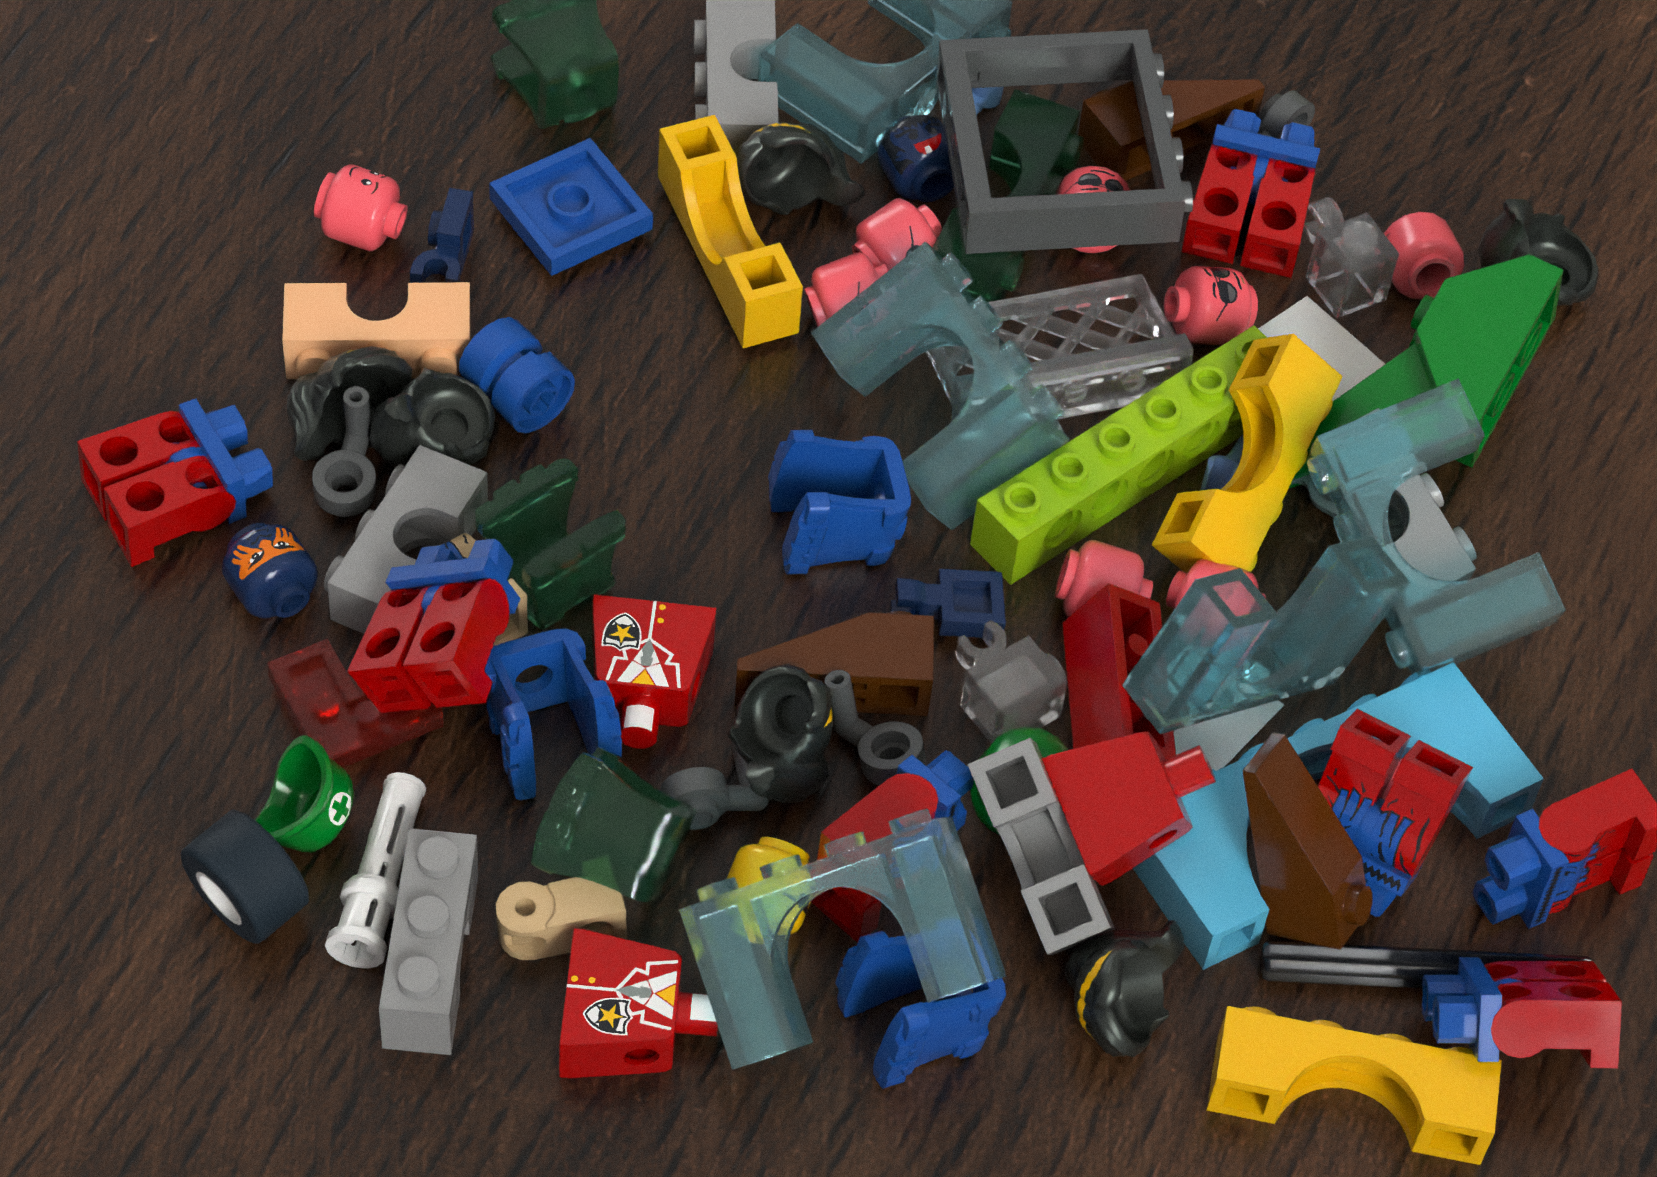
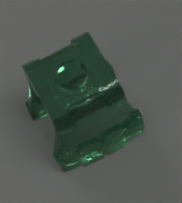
(557, 58)
(548, 561)
(611, 827)

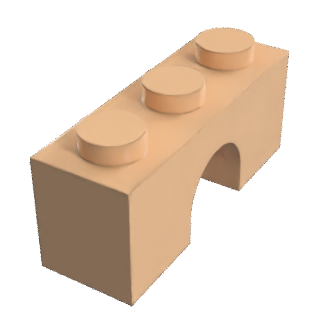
(425, 333)

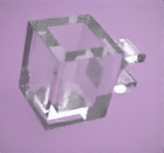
(1349, 259)
(1009, 684)

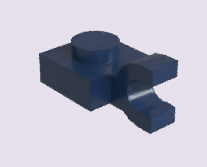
(451, 235)
(958, 600)

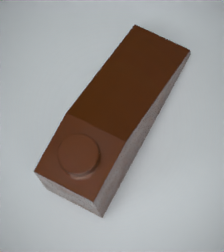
(1115, 130)
(883, 653)
(1302, 852)

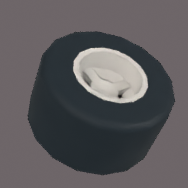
(245, 876)

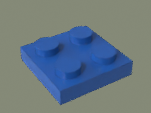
(571, 206)

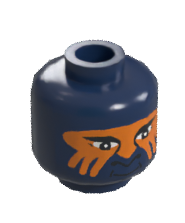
(267, 569)

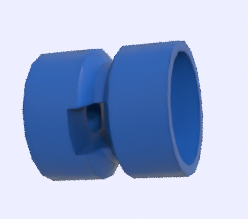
(516, 376)

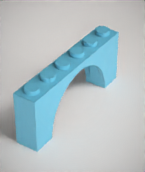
(1206, 873)

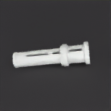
(372, 893)

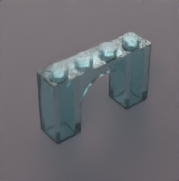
(861, 99)
(1005, 419)
(1433, 617)
(1235, 652)
(746, 931)

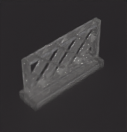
(1087, 380)

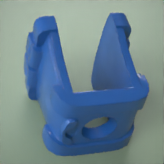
(844, 496)
(563, 681)
(920, 1032)

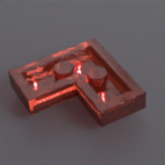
(338, 713)

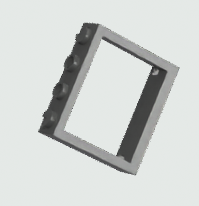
(1060, 219)

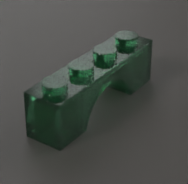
(1029, 152)

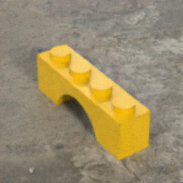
(747, 276)
(1282, 400)
(1434, 1092)

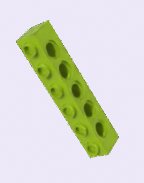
(1112, 465)

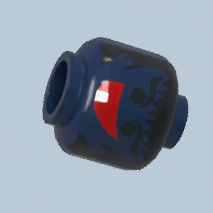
(917, 158)

